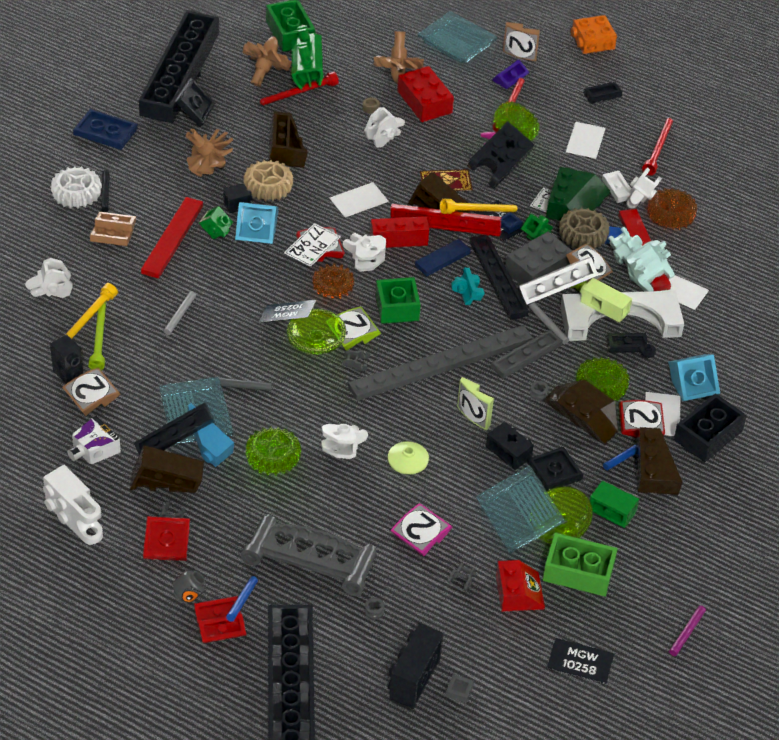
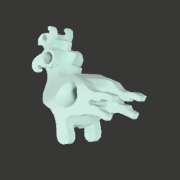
(643, 261)

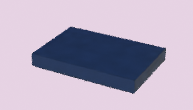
(105, 129)

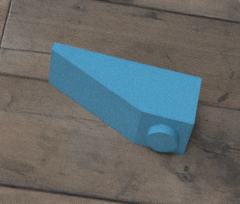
(213, 443)

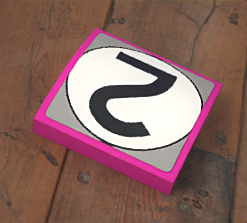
(421, 529)

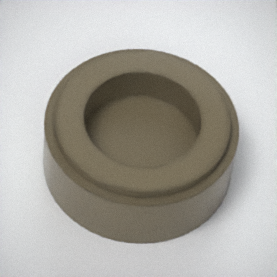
(370, 105)

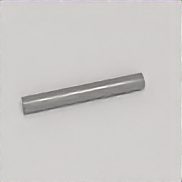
(179, 313)
(548, 322)

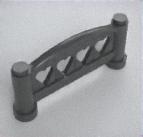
(352, 571)

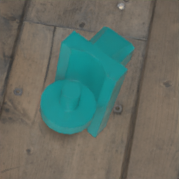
(467, 286)

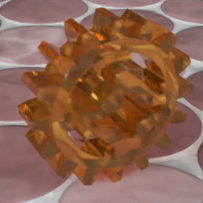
(333, 281)

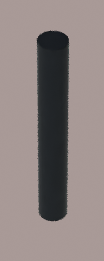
(105, 191)

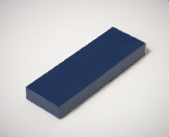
(442, 257)

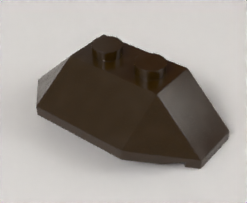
(586, 408)

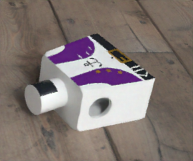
(94, 442)

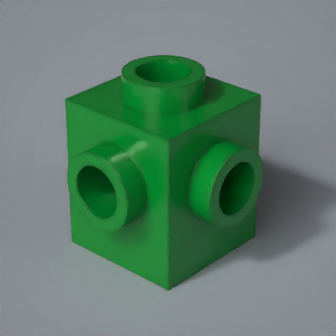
(216, 222)
(536, 226)

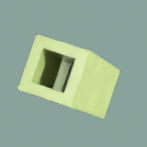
(605, 300)

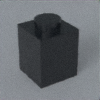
(235, 194)

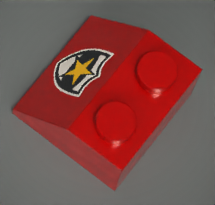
(518, 586)

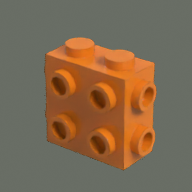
(594, 34)

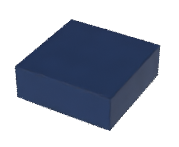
(510, 222)

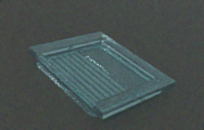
(456, 37)
(179, 395)
(520, 509)

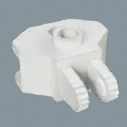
(384, 127)
(641, 189)
(366, 249)
(51, 280)
(343, 439)

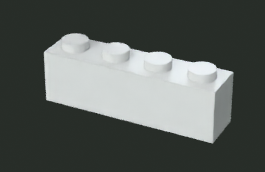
(558, 280)

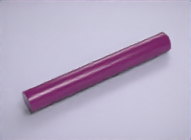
(687, 630)

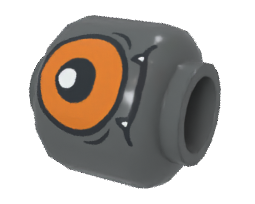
(189, 586)

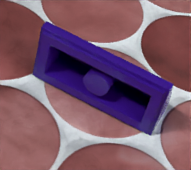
(511, 74)

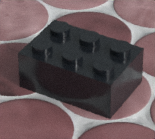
(710, 427)
(415, 665)

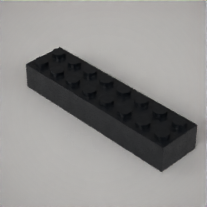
(179, 62)
(290, 673)

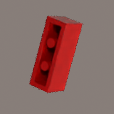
(402, 231)

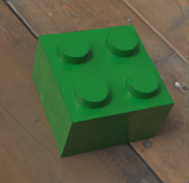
(397, 300)

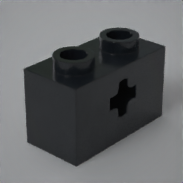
(66, 358)
(509, 445)

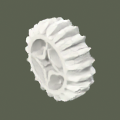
(76, 187)

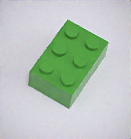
(580, 564)

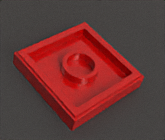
(166, 538)

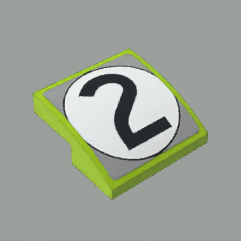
(358, 327)

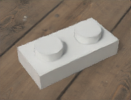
(617, 185)

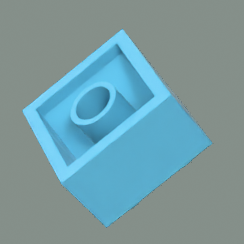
(256, 222)
(695, 376)

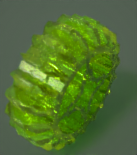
(519, 117)
(605, 376)
(273, 450)

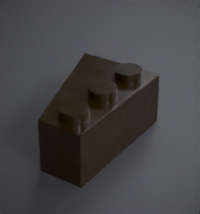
(655, 464)

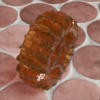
(672, 208)

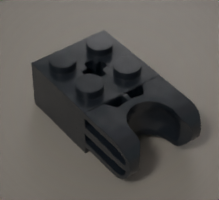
(502, 153)

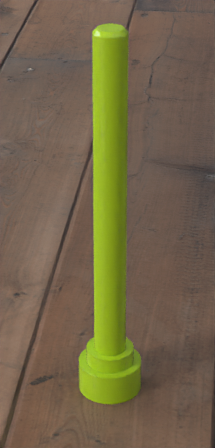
(97, 359)

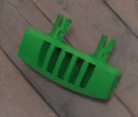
(306, 57)

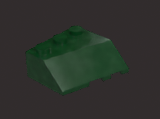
(575, 190)

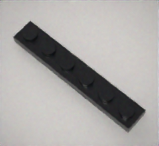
(499, 277)

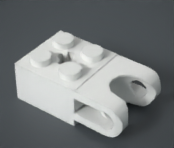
(73, 504)

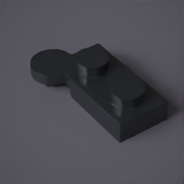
(630, 343)

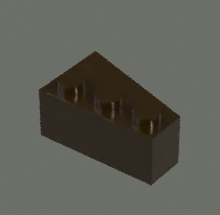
(285, 141)
(431, 192)
(166, 470)

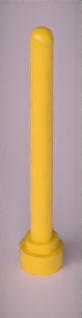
(448, 206)
(107, 293)

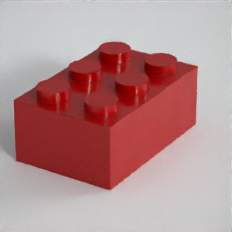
(425, 94)

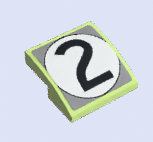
(474, 404)

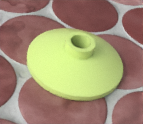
(408, 457)

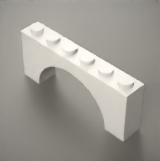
(657, 307)

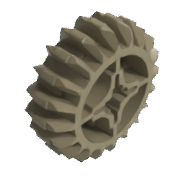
(584, 227)

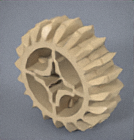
(268, 180)

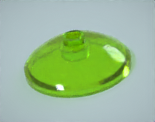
(318, 332)
(574, 509)

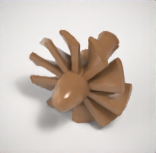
(266, 57)
(398, 60)
(207, 153)

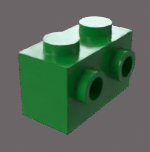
(614, 504)

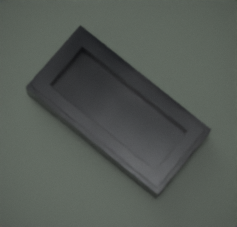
(602, 92)

